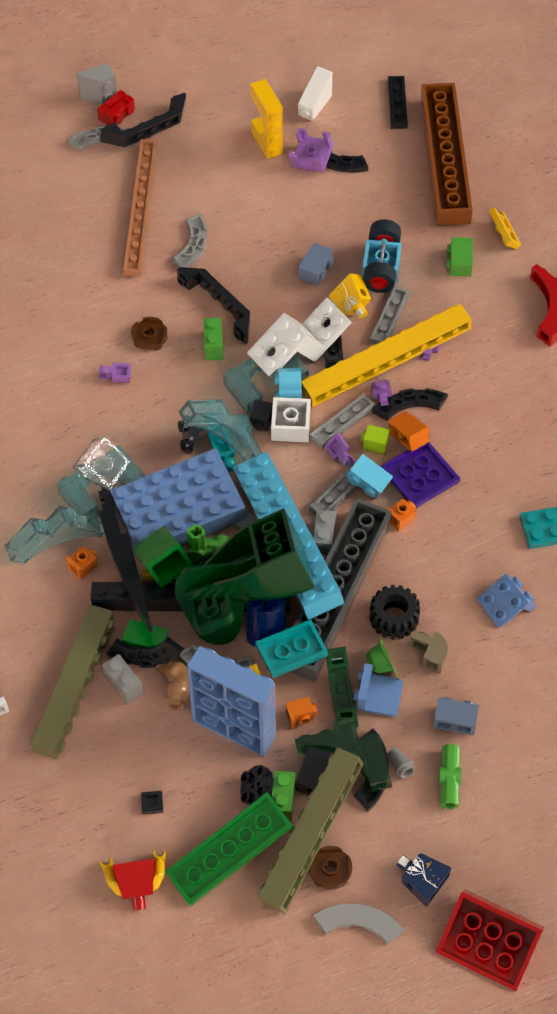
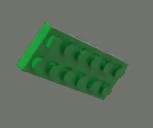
(229, 849)

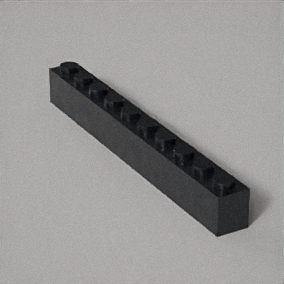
(115, 598)

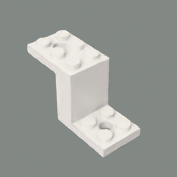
(291, 336)

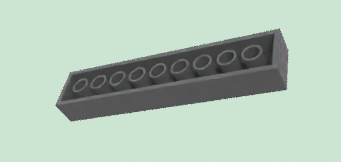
(349, 564)

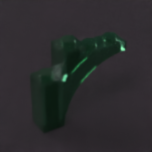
(346, 737)

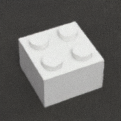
(290, 419)

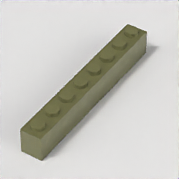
(73, 681)
(310, 830)

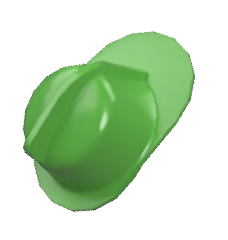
(379, 659)

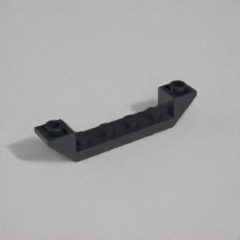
(113, 134)
(193, 276)

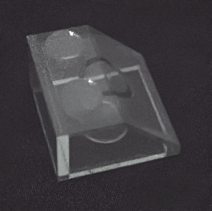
(101, 463)

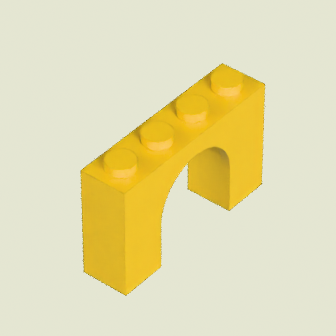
(268, 127)

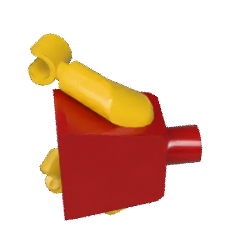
(135, 878)

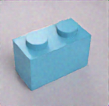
(369, 476)

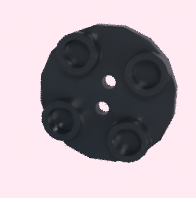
(189, 435)
(255, 783)

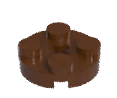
(153, 341)
(334, 879)

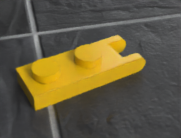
(504, 228)

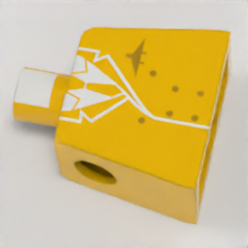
(351, 296)

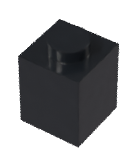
(261, 415)

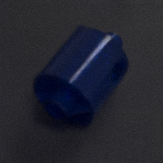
(264, 619)

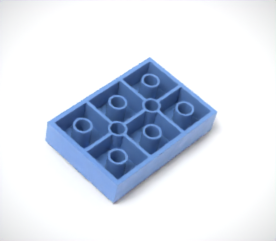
(179, 497)
(232, 700)

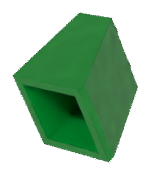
(162, 556)

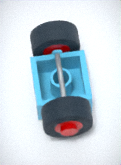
(382, 256)

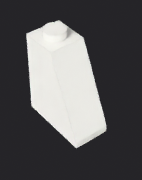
(316, 94)

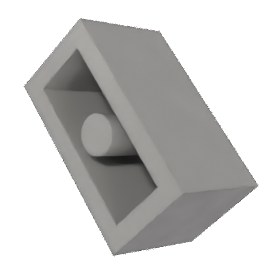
(324, 530)
(122, 679)

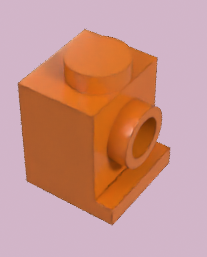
(402, 514)
(82, 562)
(300, 711)

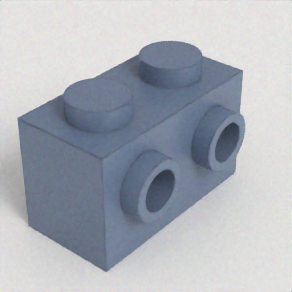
(315, 264)
(456, 716)

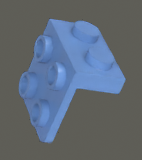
(506, 600)
(378, 693)

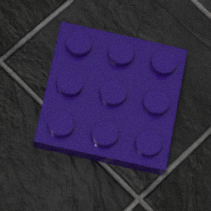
(421, 474)

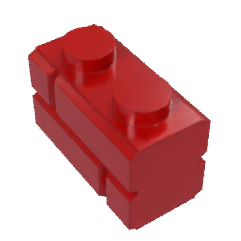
(116, 108)

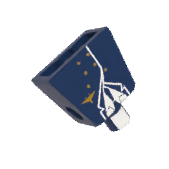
(423, 876)

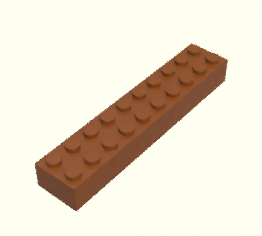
(446, 154)

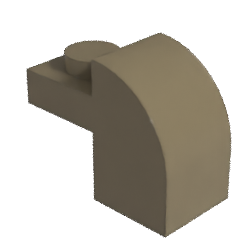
(434, 648)

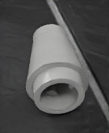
(402, 764)

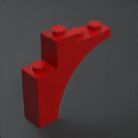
(548, 285)

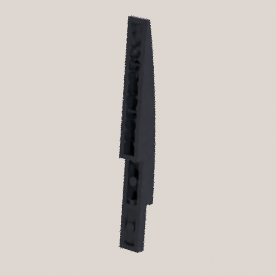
(123, 557)

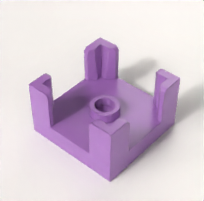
(311, 152)

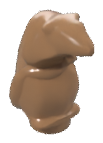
(178, 686)

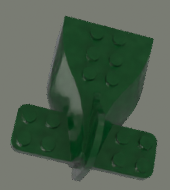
(253, 565)

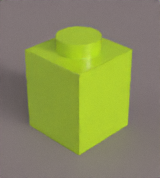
(375, 439)

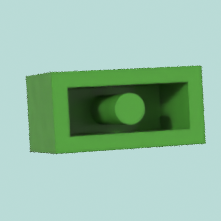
(460, 256)
(213, 339)
(284, 791)

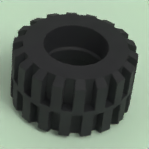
(397, 598)

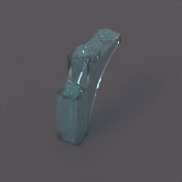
(215, 419)
(58, 527)

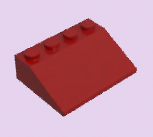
(490, 939)

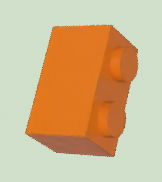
(409, 431)

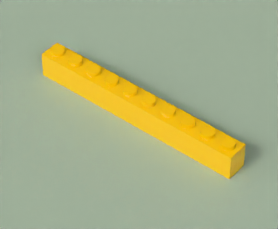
(386, 355)

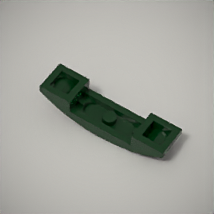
(340, 684)

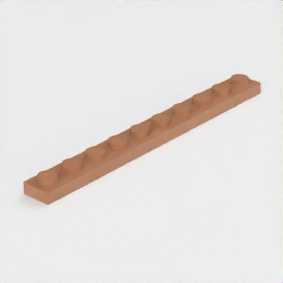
(140, 208)

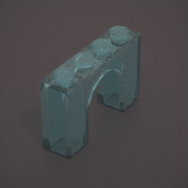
(239, 381)
(74, 488)

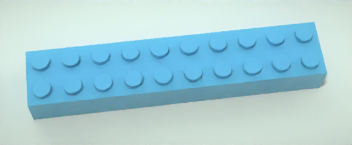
(269, 494)

